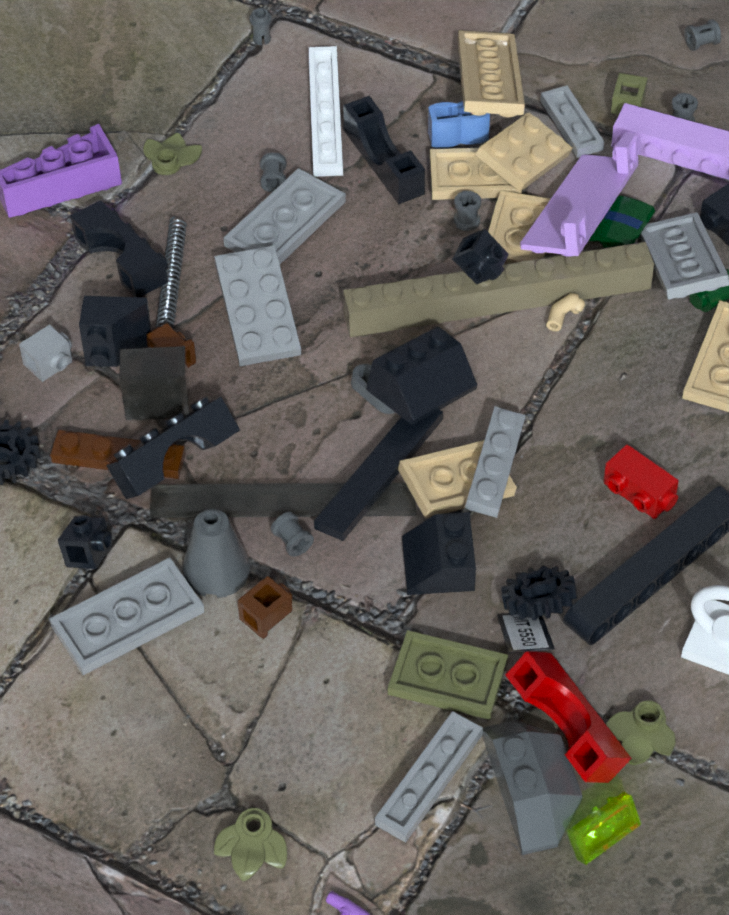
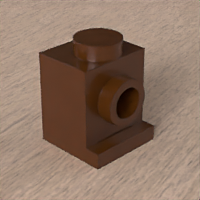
(166, 337)
(265, 606)

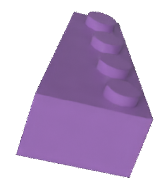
(60, 174)

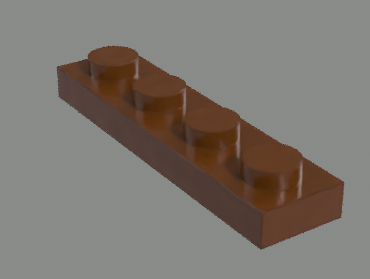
(98, 451)

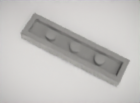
(495, 462)
(428, 776)

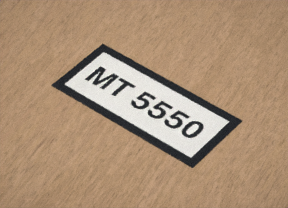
(525, 634)

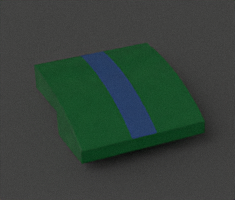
(623, 222)

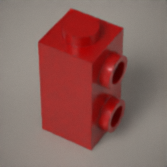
(641, 482)

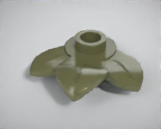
(171, 154)
(643, 737)
(249, 848)

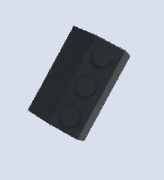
(422, 375)

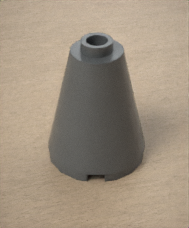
(215, 556)

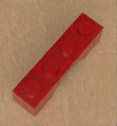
(592, 745)

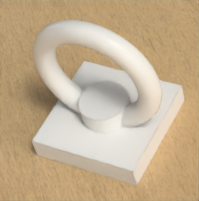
(710, 632)

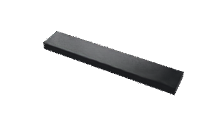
(374, 476)

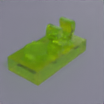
(604, 827)

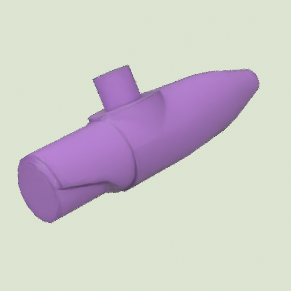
(344, 905)

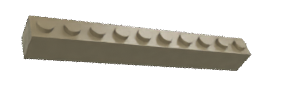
(519, 287)

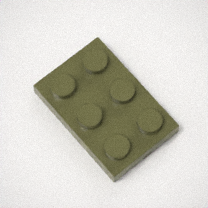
(448, 675)

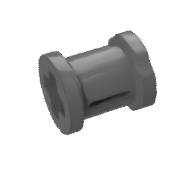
(702, 34)
(684, 106)
(273, 171)
(467, 208)
(292, 534)

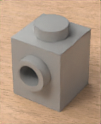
(46, 352)

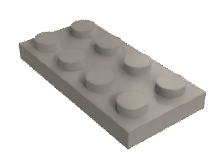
(287, 216)
(684, 256)
(257, 305)
(126, 615)

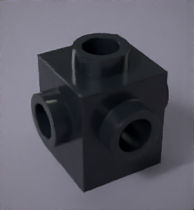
(480, 256)
(85, 542)

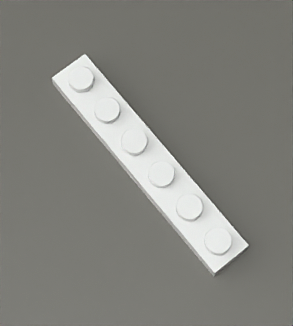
(325, 112)

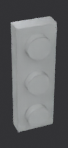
(572, 121)

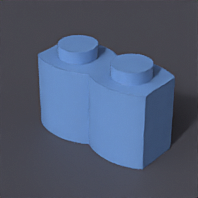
(451, 125)

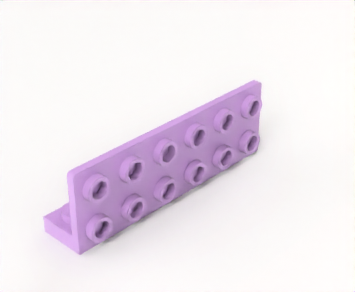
(582, 200)

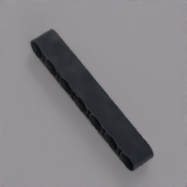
(650, 568)

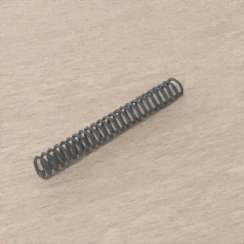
(168, 312)

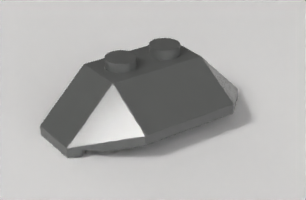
(534, 782)

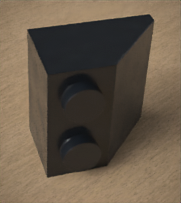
(112, 325)
(440, 555)

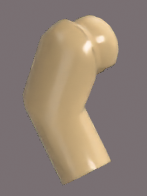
(570, 302)

